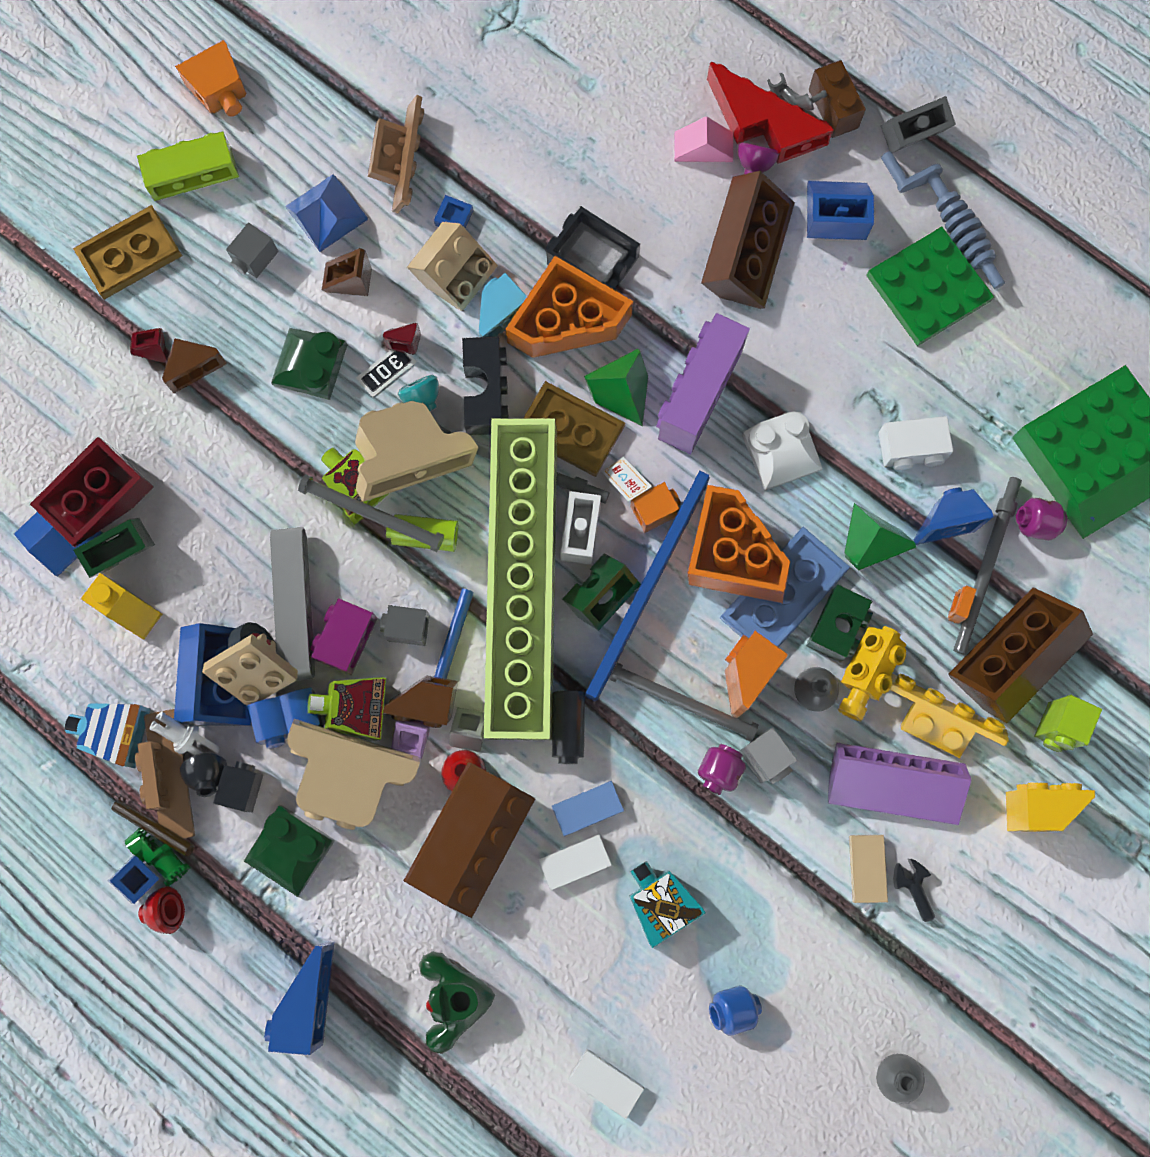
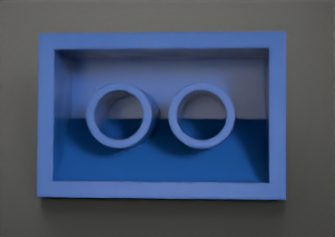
(197, 696)

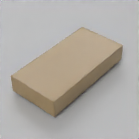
(868, 868)

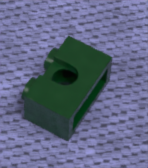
(100, 556)
(604, 576)
(827, 637)

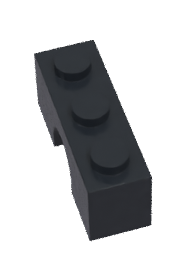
(484, 360)

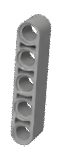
(292, 599)

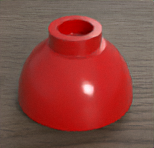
(455, 765)
(163, 910)

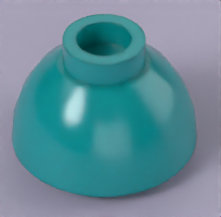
(422, 390)

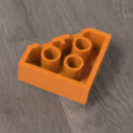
(567, 312)
(736, 550)

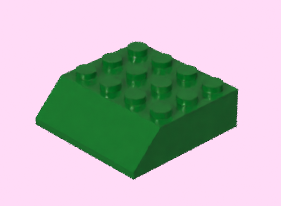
(1094, 450)

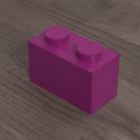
(343, 636)

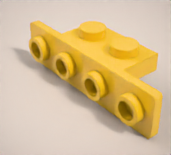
(941, 721)

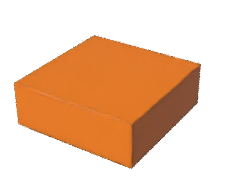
(961, 604)

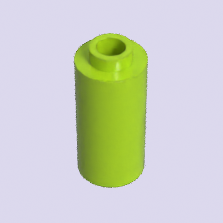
(433, 525)

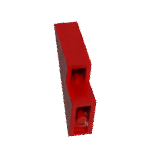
(759, 112)

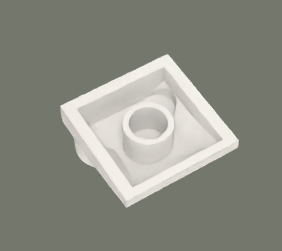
(782, 449)

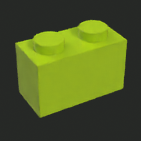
(1067, 723)

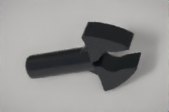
(915, 887)

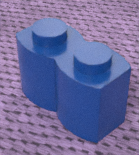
(274, 716)

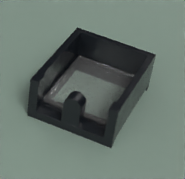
(594, 248)

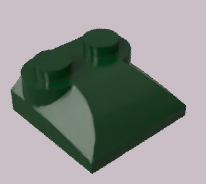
(310, 362)
(288, 850)

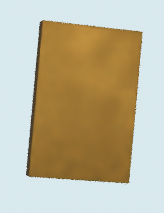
(127, 252)
(583, 430)

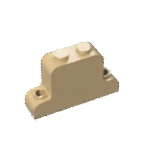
(406, 448)
(345, 774)

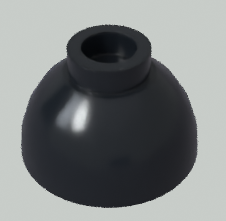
(203, 773)

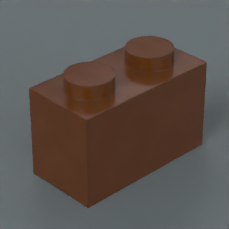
(843, 105)

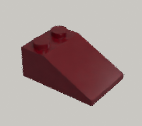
(91, 493)

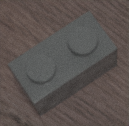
(918, 124)

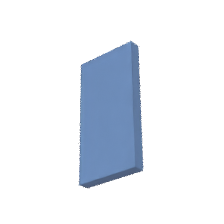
(811, 576)

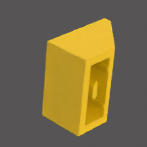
(1045, 806)

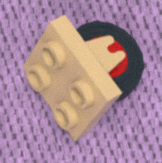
(250, 665)

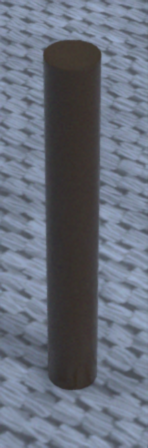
(153, 828)

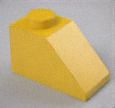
(121, 606)

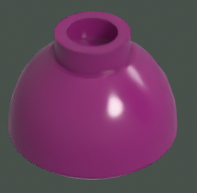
(756, 158)

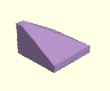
(410, 737)

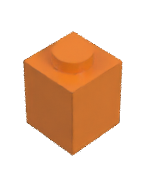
(655, 506)

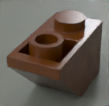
(426, 700)

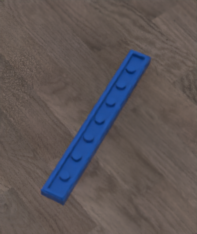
(647, 586)

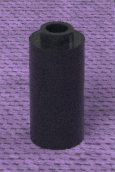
(568, 726)

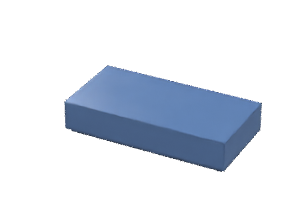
(587, 808)

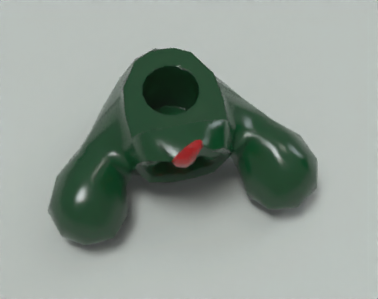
(454, 1002)

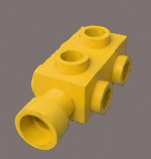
(871, 669)

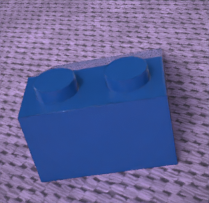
(301, 1015)

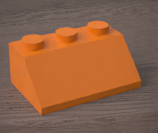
(750, 669)

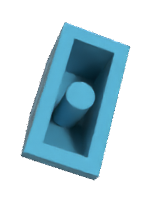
(499, 305)

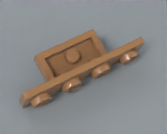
(394, 153)
(162, 781)

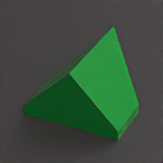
(621, 386)
(873, 539)

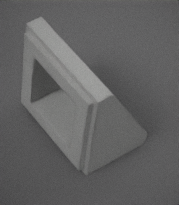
(467, 730)

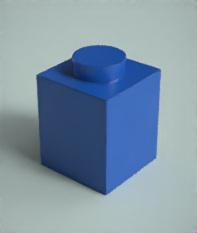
(133, 879)

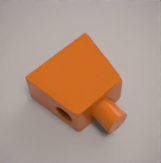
(214, 79)

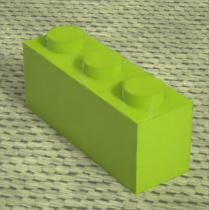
(187, 166)

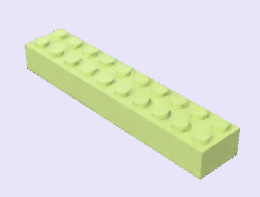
(521, 580)

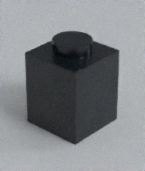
(238, 787)

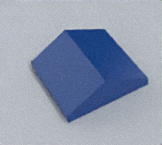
(48, 544)

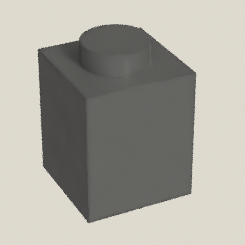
(251, 251)
(405, 625)

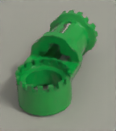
(160, 857)

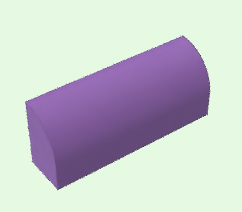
(898, 783)

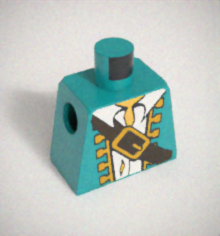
(662, 904)

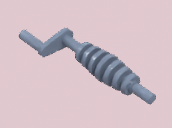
(959, 220)

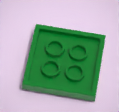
(929, 286)

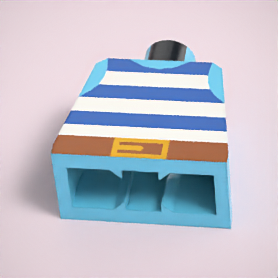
(110, 731)

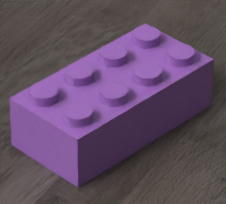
(701, 383)

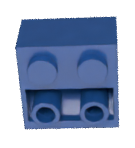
(839, 210)

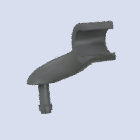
(793, 98)

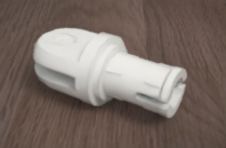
(181, 735)

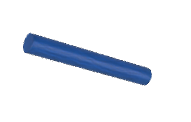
(454, 633)

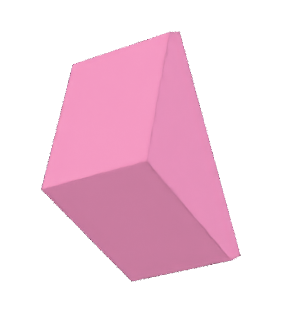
(703, 142)

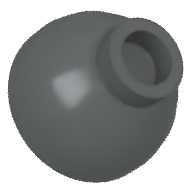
(816, 689)
(900, 1078)

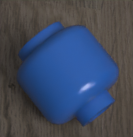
(735, 1010)

